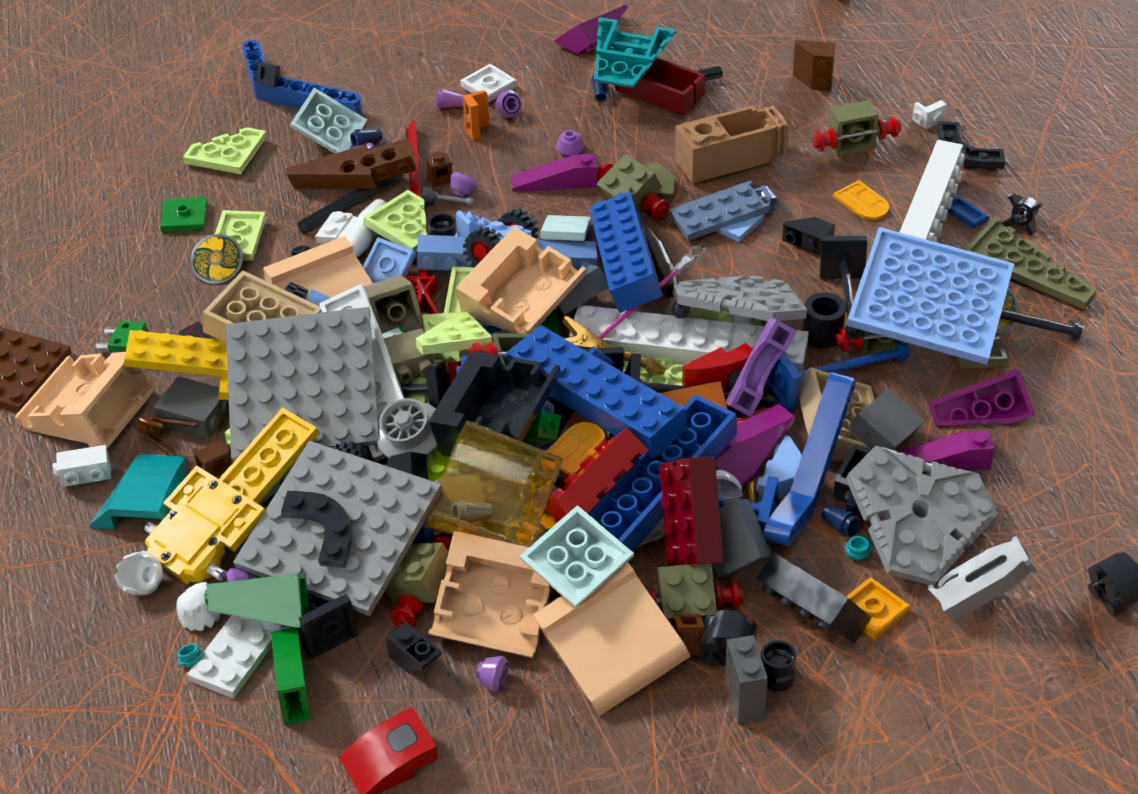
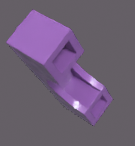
(751, 380)

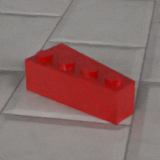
(596, 474)

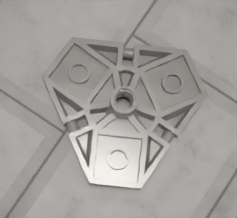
(743, 297)
(924, 515)

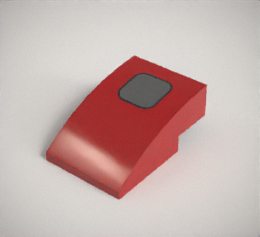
(716, 367)
(389, 753)

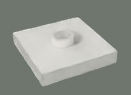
(489, 79)

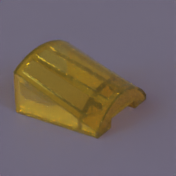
(497, 472)

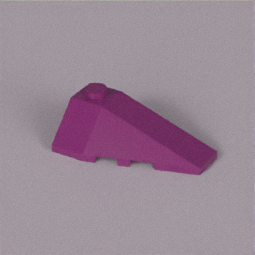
(585, 34)
(566, 173)
(991, 401)
(753, 443)
(960, 450)

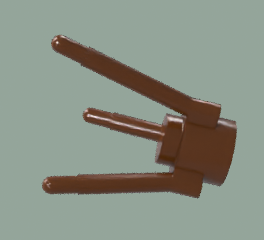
(153, 426)

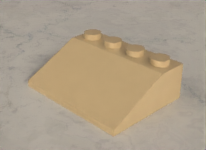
(251, 300)
(810, 395)

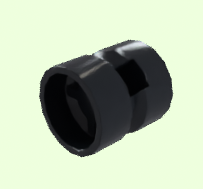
(442, 225)
(779, 664)

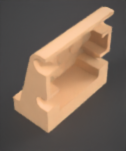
(326, 268)
(518, 284)
(87, 399)
(490, 596)
(612, 639)

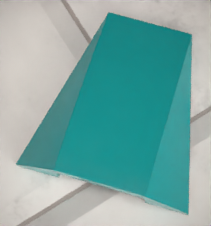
(626, 56)
(142, 490)

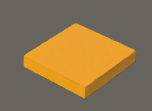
(880, 604)

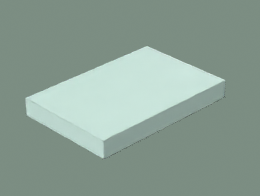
(565, 228)

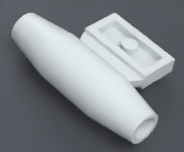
(352, 227)

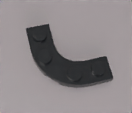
(974, 156)
(330, 515)

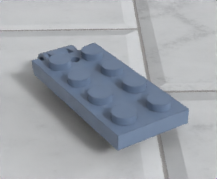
(723, 209)

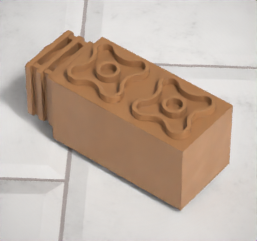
(730, 142)

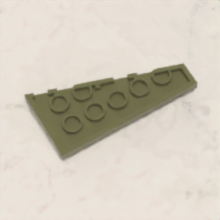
(1031, 264)

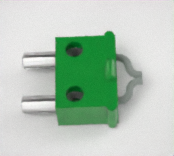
(120, 336)

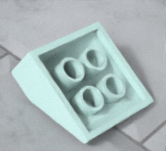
(327, 121)
(576, 556)

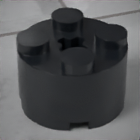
(1115, 582)
(718, 629)

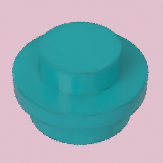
(858, 548)
(189, 655)

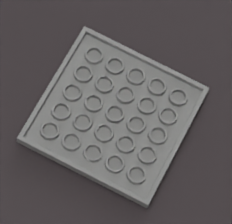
(311, 367)
(384, 515)

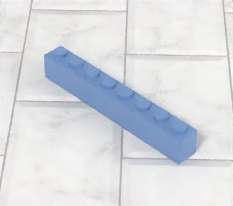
(447, 251)

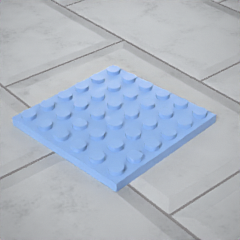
(931, 295)

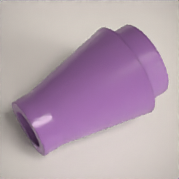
(448, 99)

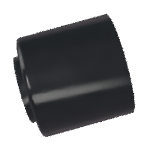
(824, 318)

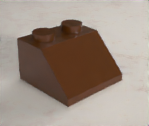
(814, 63)

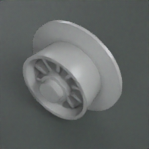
(406, 428)

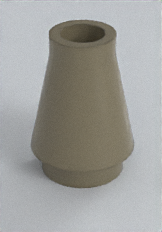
(471, 511)

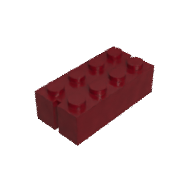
(668, 86)
(691, 511)

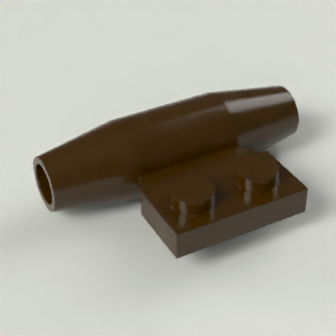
(662, 261)

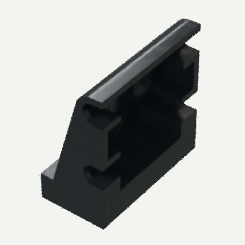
(492, 397)

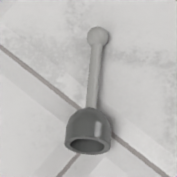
(430, 196)

